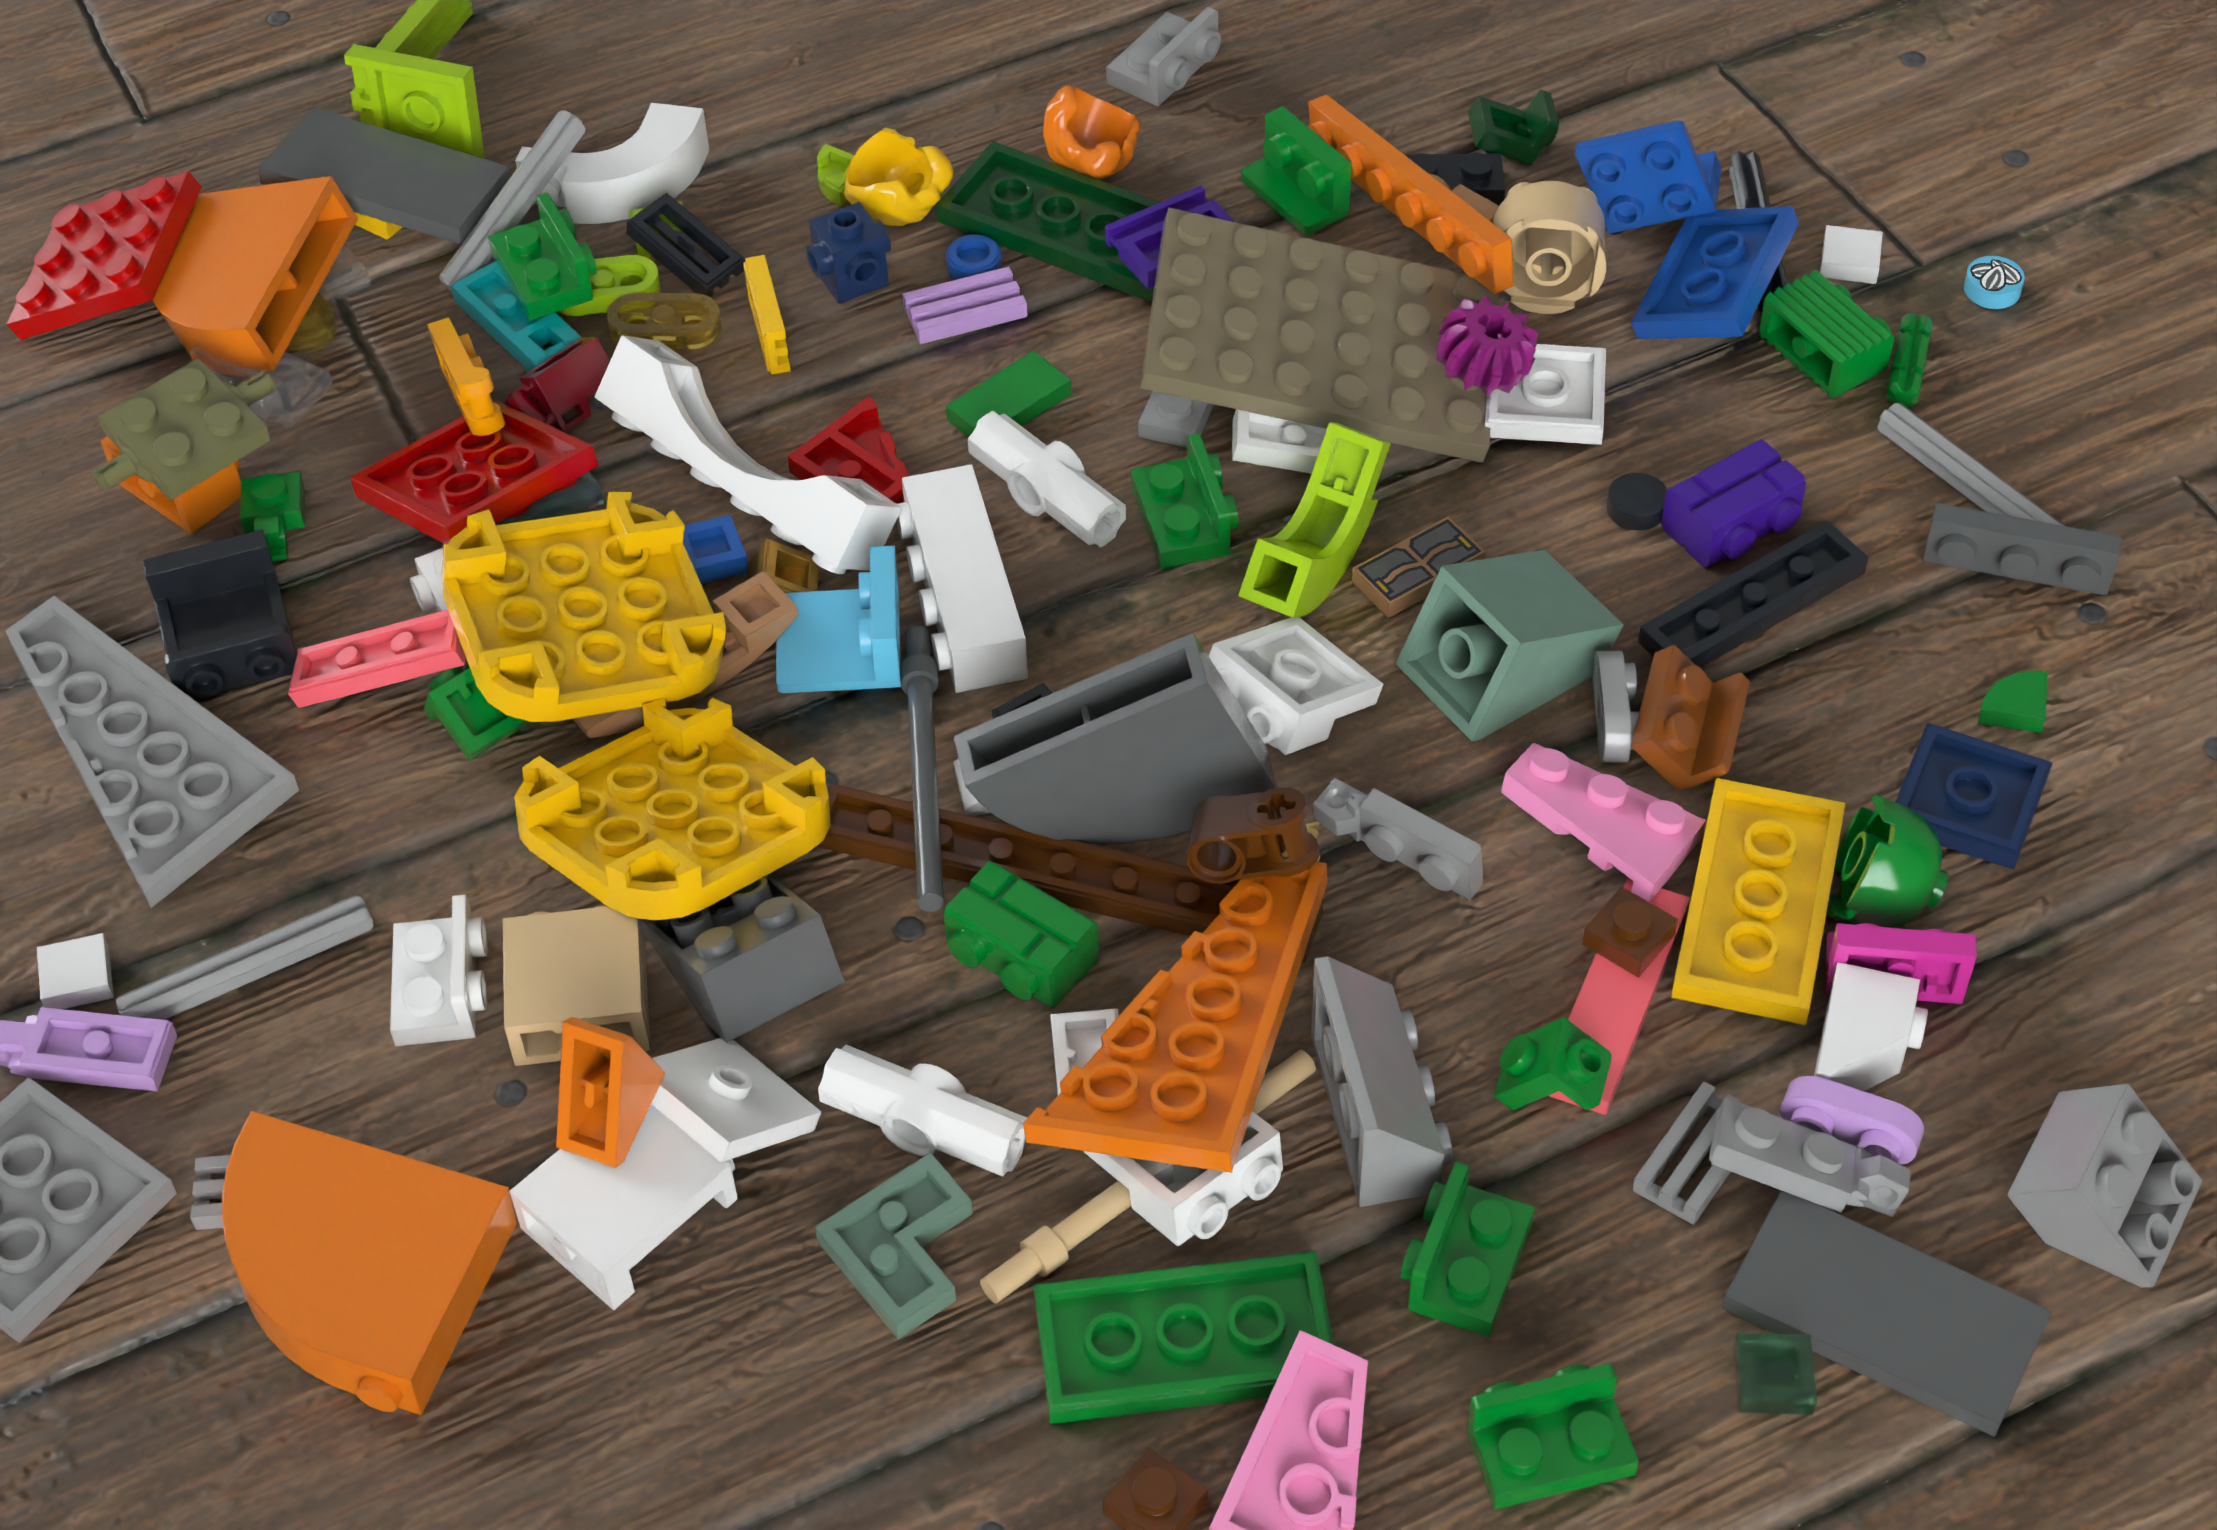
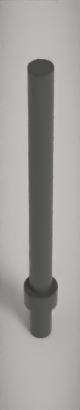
(919, 682)

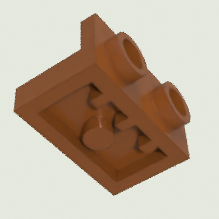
(1688, 721)

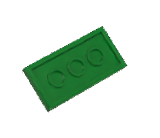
(1175, 1335)

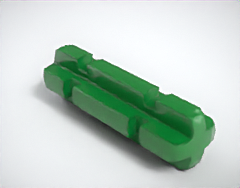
(1909, 359)

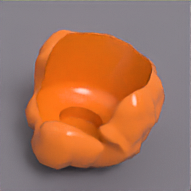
(1089, 133)

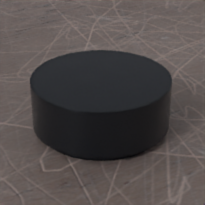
(1636, 501)

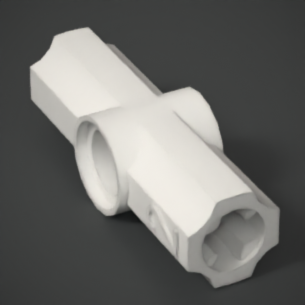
(1046, 479)
(923, 1109)

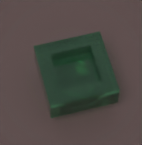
(1774, 1374)

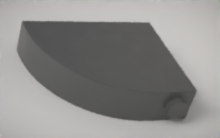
(1118, 751)

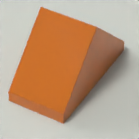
(602, 1091)

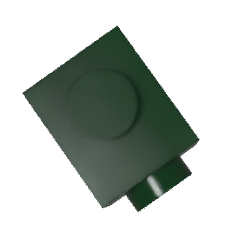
(1514, 131)

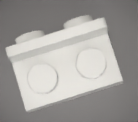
(437, 978)

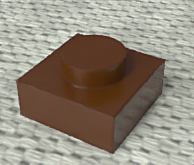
(1630, 931)
(1155, 1496)

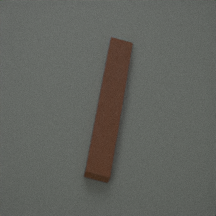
(1066, 869)

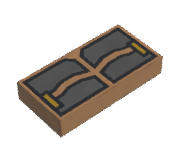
(1409, 568)

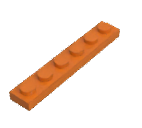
(1416, 197)

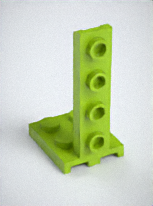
(409, 90)

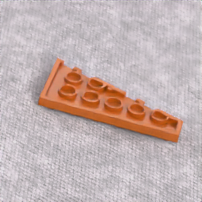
(1196, 1040)

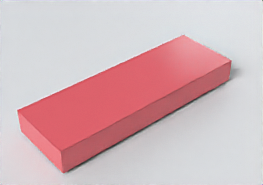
(375, 659)

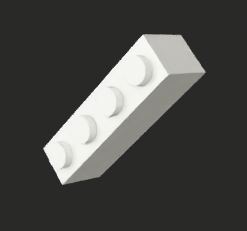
(963, 579)

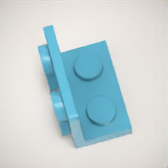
(845, 635)

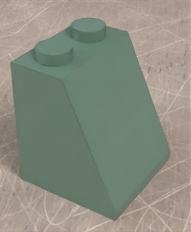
(1504, 639)

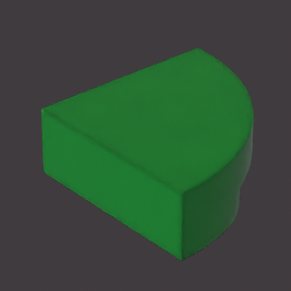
(2016, 702)

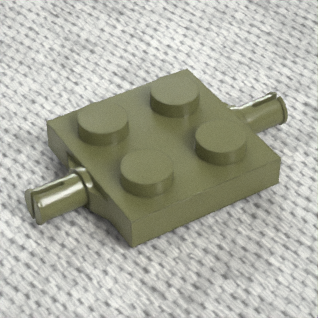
(183, 429)

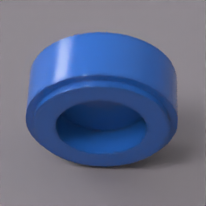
(972, 256)

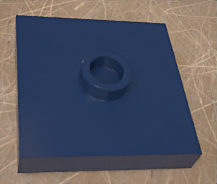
(1974, 793)

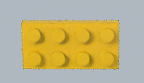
(1759, 901)

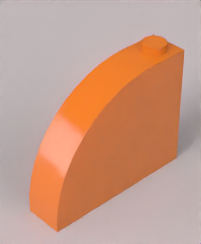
(253, 267)
(359, 1256)

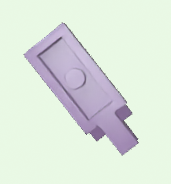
(88, 1048)

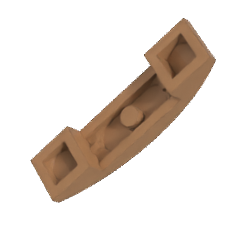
(754, 619)

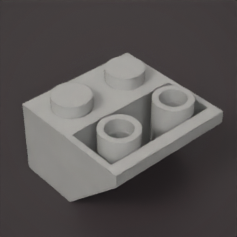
(2106, 1183)

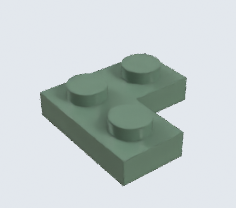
(882, 1239)

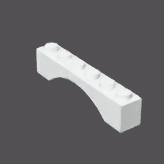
(665, 398)

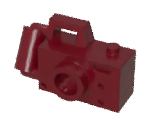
(562, 384)

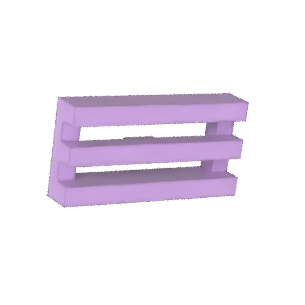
(964, 305)

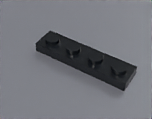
(1757, 596)

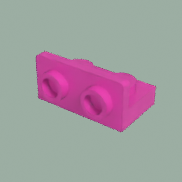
(1933, 956)

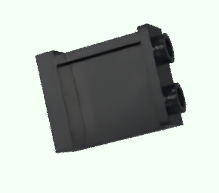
(221, 615)

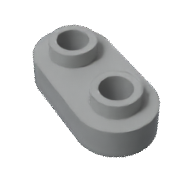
(1613, 688)

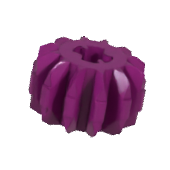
(1486, 346)

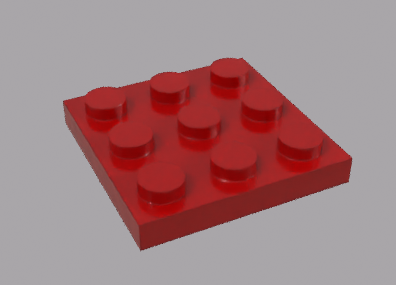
(104, 255)
(461, 474)

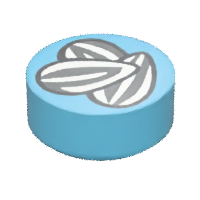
(1994, 282)

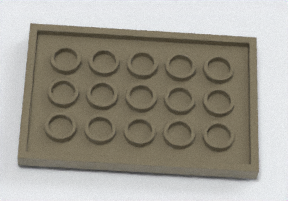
(1310, 334)

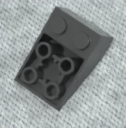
(747, 956)

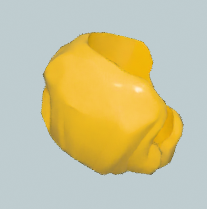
(897, 178)

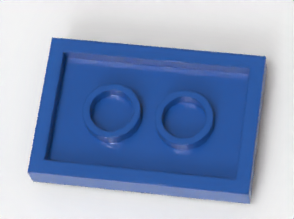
(1715, 273)

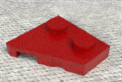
(853, 449)

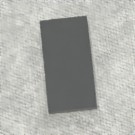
(389, 174)
(1888, 1311)

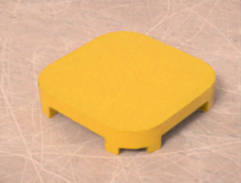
(581, 611)
(672, 813)

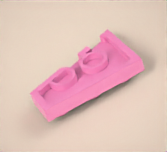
(1616, 821)
(1304, 1447)

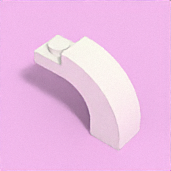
(654, 161)

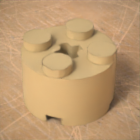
(1554, 244)

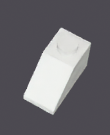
(1868, 1026)

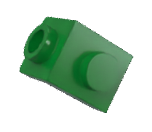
(1553, 1061)

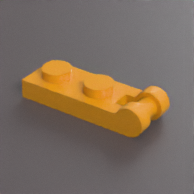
(466, 378)

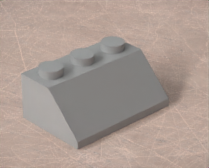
(1376, 1086)

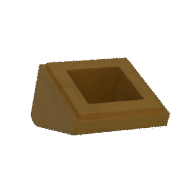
(786, 567)

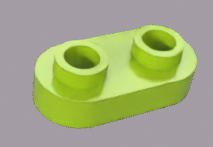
(617, 278)

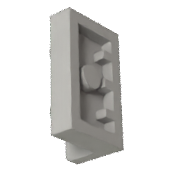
(1165, 56)

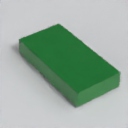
(1018, 391)

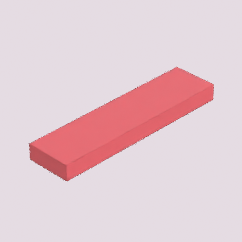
(1616, 1002)

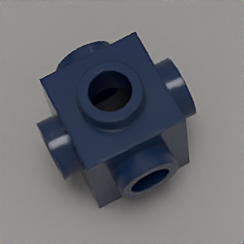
(849, 252)

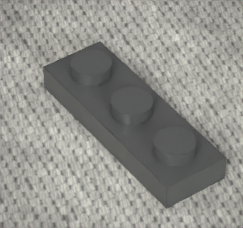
(2022, 549)

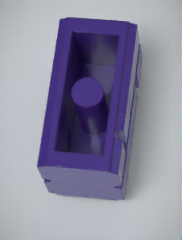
(1734, 504)

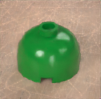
(1887, 867)

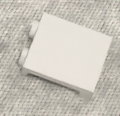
(609, 1217)

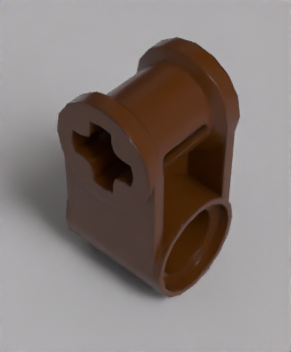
(1248, 833)

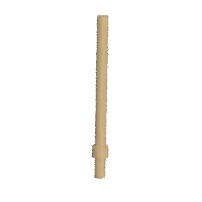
(1049, 1248)

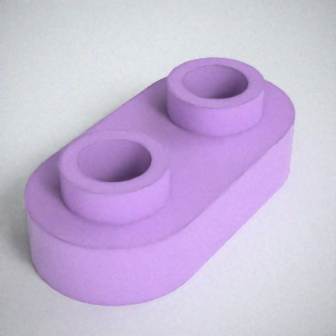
(1854, 1117)

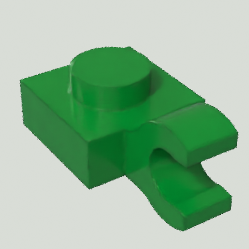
(275, 506)

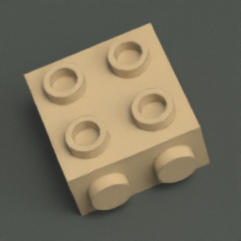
(576, 967)

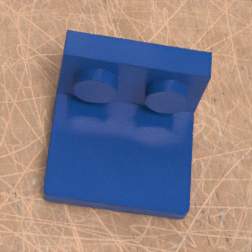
(1649, 176)

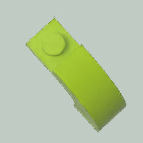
(1316, 546)

